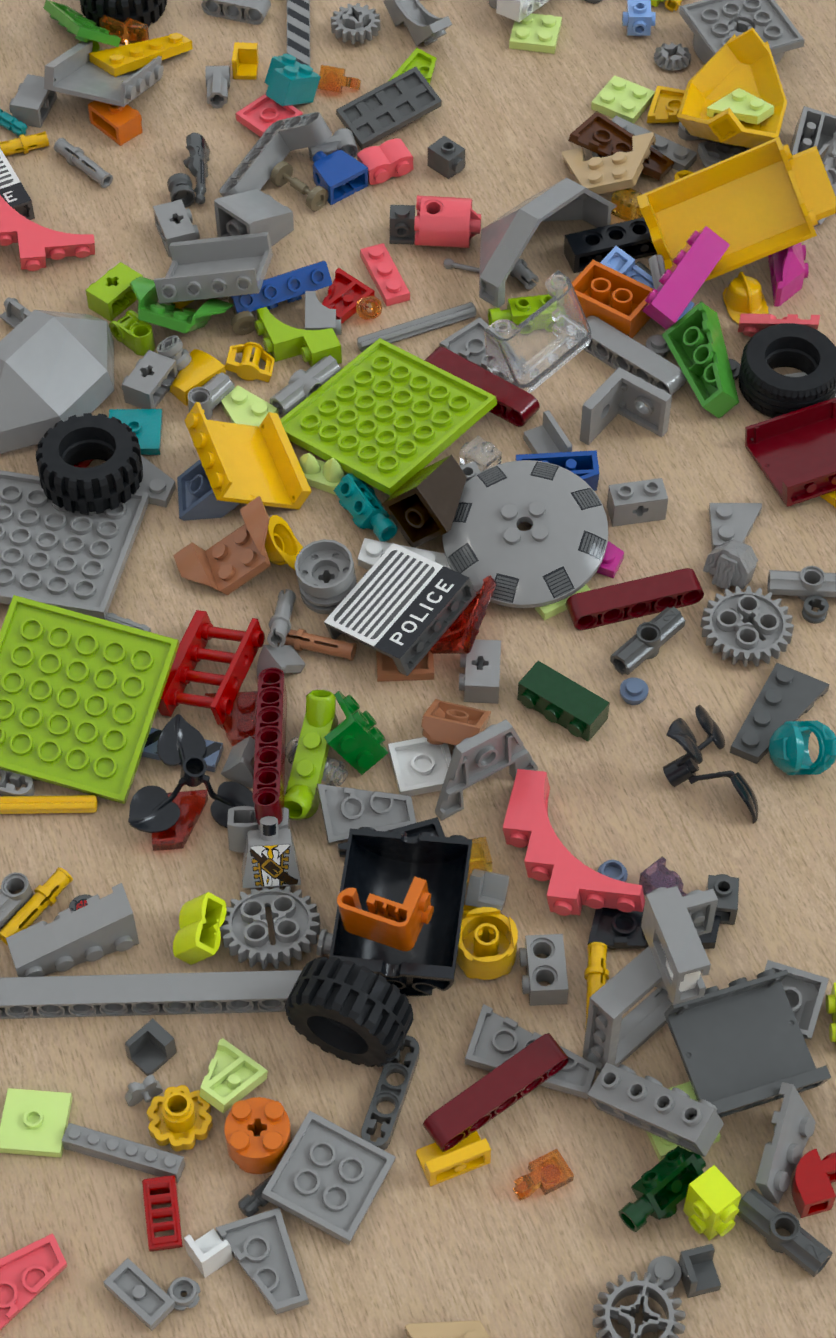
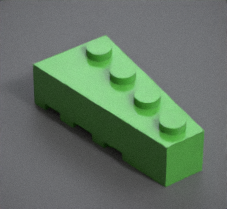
(703, 358)

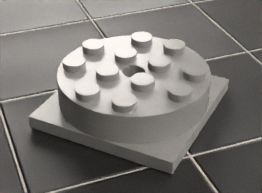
(719, 20)

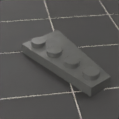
(782, 699)

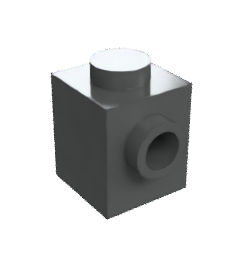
(446, 157)
(727, 892)

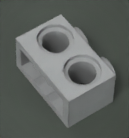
(544, 969)

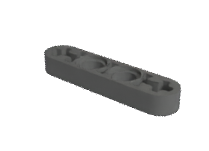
(394, 1094)

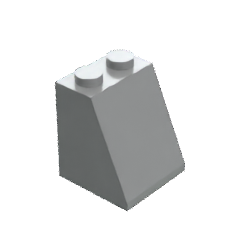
(252, 213)

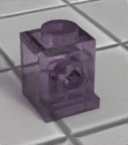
(659, 876)

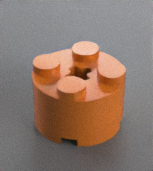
(253, 1118)

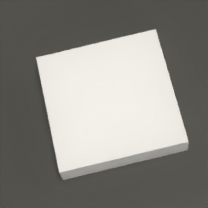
(419, 765)

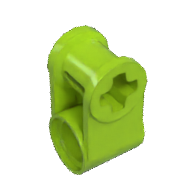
(133, 333)

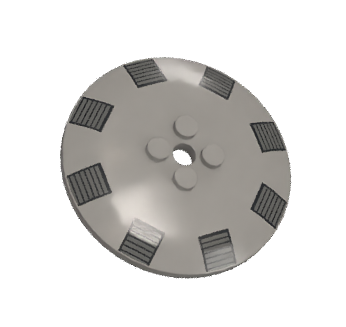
(535, 564)

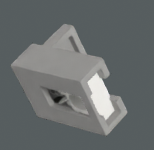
(673, 933)

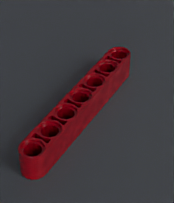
(270, 745)

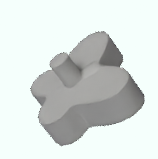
(145, 1090)

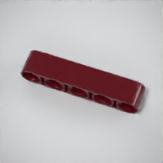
(512, 402)
(634, 599)
(495, 1092)

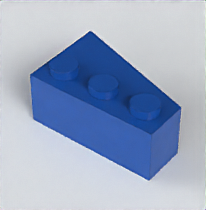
(579, 462)

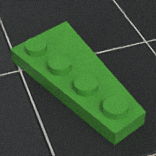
(78, 25)

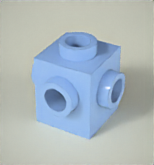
(638, 18)

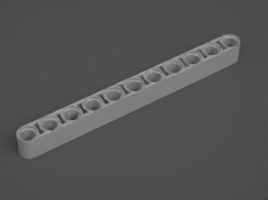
(145, 994)

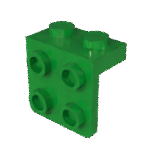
(357, 736)

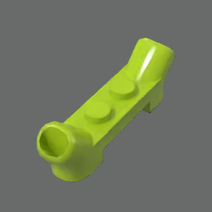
(311, 755)

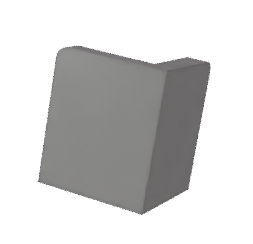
(487, 889)

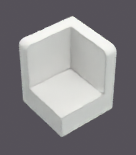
(208, 1252)

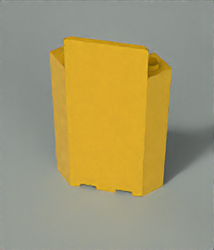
(750, 200)

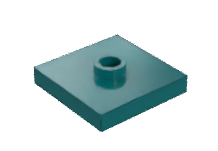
(146, 426)

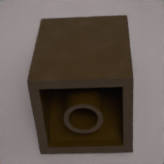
(427, 502)

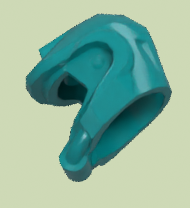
(790, 747)

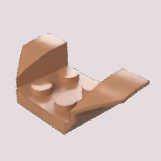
(233, 558)

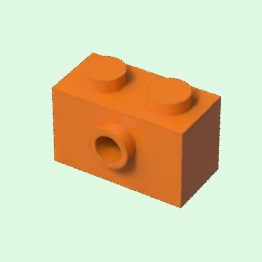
(115, 121)

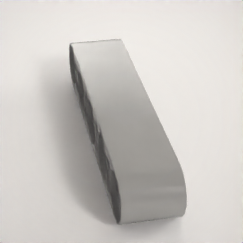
(624, 352)

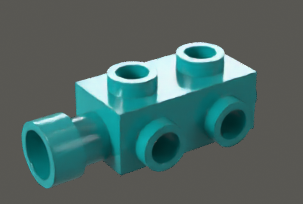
(365, 507)

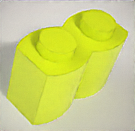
(199, 928)

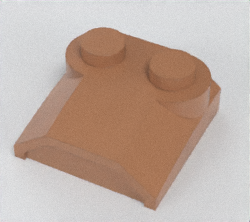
(452, 722)

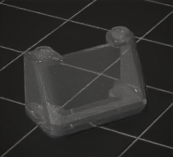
(542, 342)

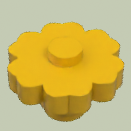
(179, 1118)

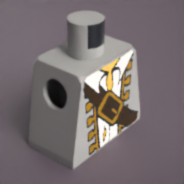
(270, 857)

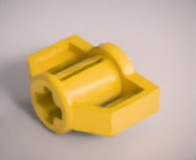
(249, 370)

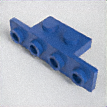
(284, 287)

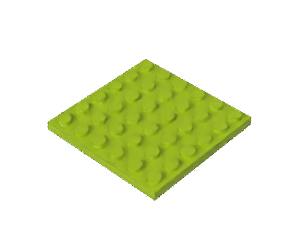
(386, 415)
(78, 697)

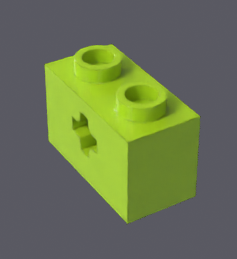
(112, 292)

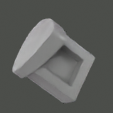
(282, 658)
(238, 763)

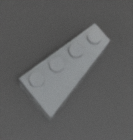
(75, 936)

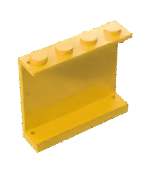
(248, 460)

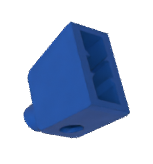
(339, 174)

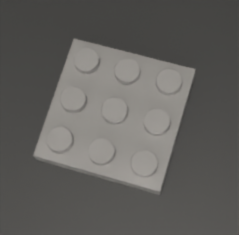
(328, 1177)

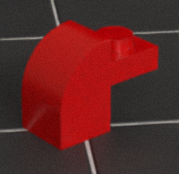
(812, 1184)

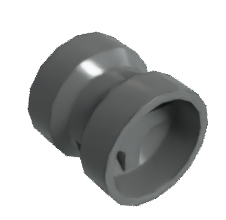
(181, 189)

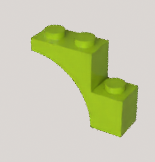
(289, 342)

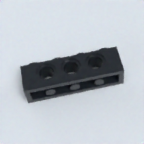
(596, 243)

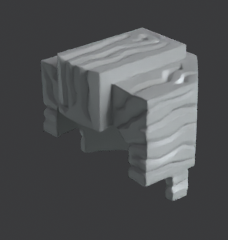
(731, 564)

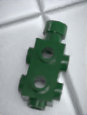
(662, 1188)

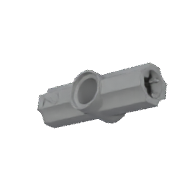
(304, 384)
(802, 583)

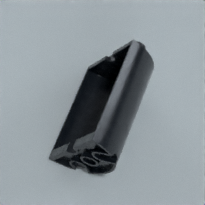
(386, 867)

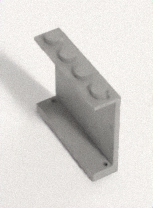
(77, 76)

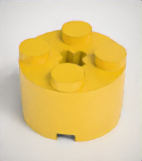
(487, 944)

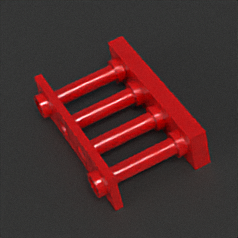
(192, 650)

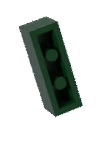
(563, 701)

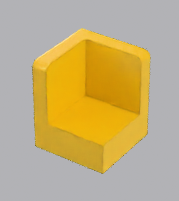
(245, 61)

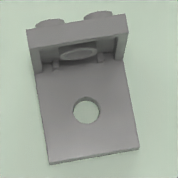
(625, 396)

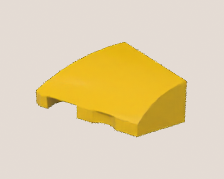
(196, 374)

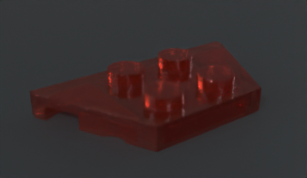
(462, 633)

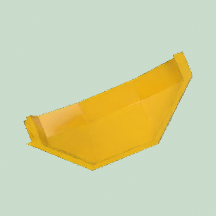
(742, 64)

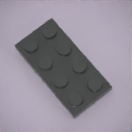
(389, 107)

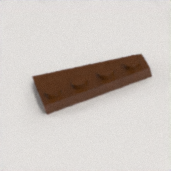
(608, 138)

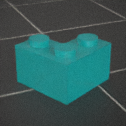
(291, 81)

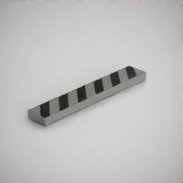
(298, 30)

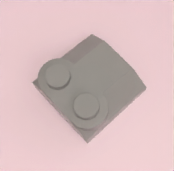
(804, 994)

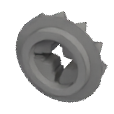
(680, 59)

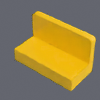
(461, 1158)

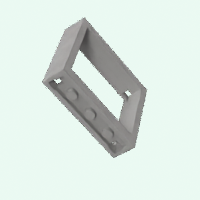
(607, 1034)

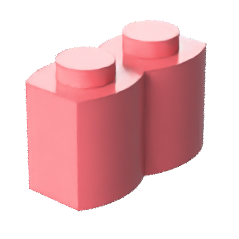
(386, 161)

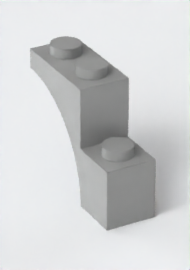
(421, 23)

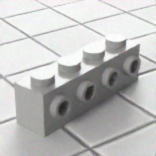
(656, 1108)

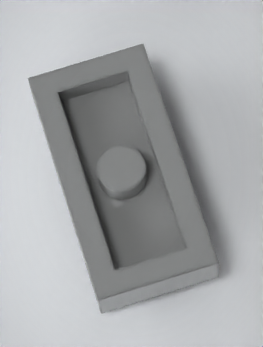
(139, 1294)

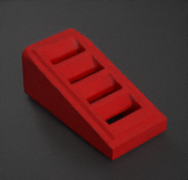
(156, 1192)

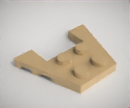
(613, 171)

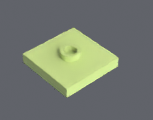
(34, 1122)

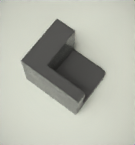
(150, 1047)
(698, 1271)

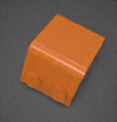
(387, 920)

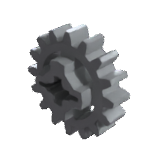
(355, 23)

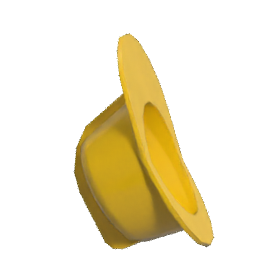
(744, 296)
(281, 543)

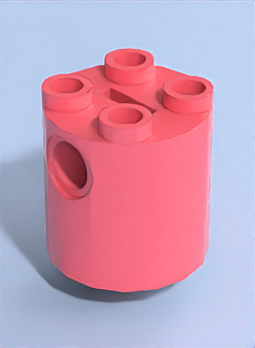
(445, 221)

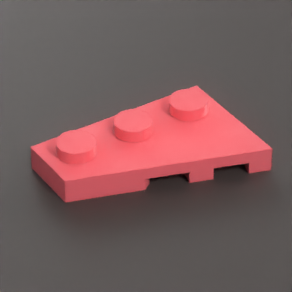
(27, 1274)

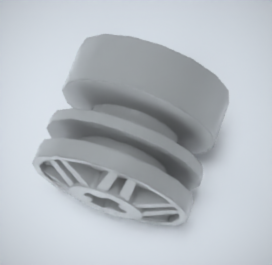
(324, 574)

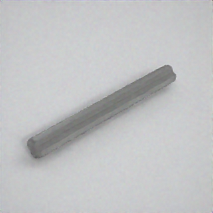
(419, 325)

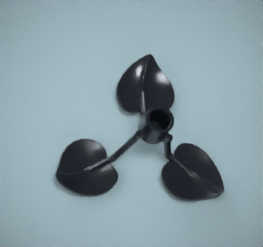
(182, 743)
(686, 765)

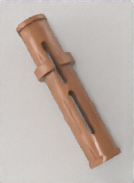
(325, 645)

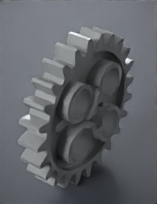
(747, 626)
(293, 920)

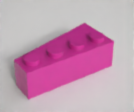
(685, 276)

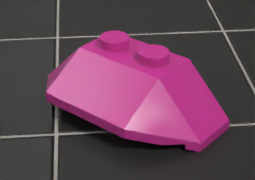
(787, 272)

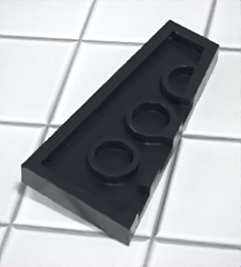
(624, 930)

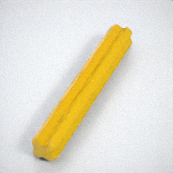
(48, 804)

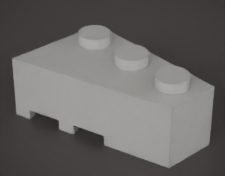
(813, 129)

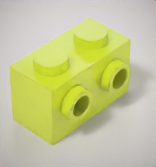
(712, 1203)

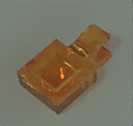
(334, 79)
(547, 1173)

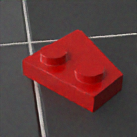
(345, 294)

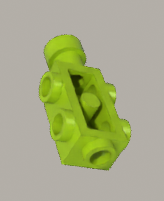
(518, 309)

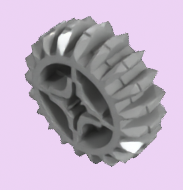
(624, 1313)

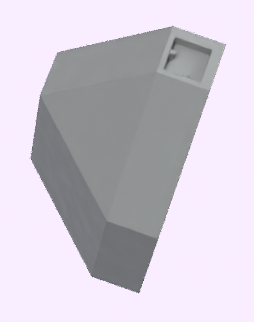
(508, 235)
(51, 371)

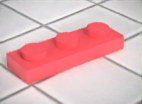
(385, 274)

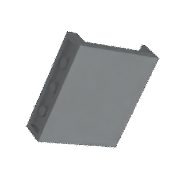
(215, 268)

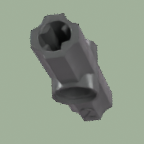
(647, 640)
(798, 1246)

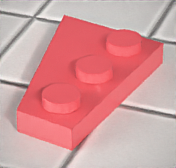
(753, 323)

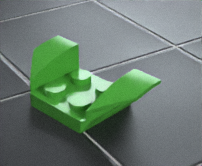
(166, 313)

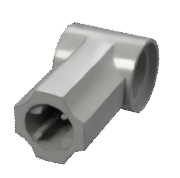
(217, 85)
(341, 140)
(211, 393)
(10, 902)

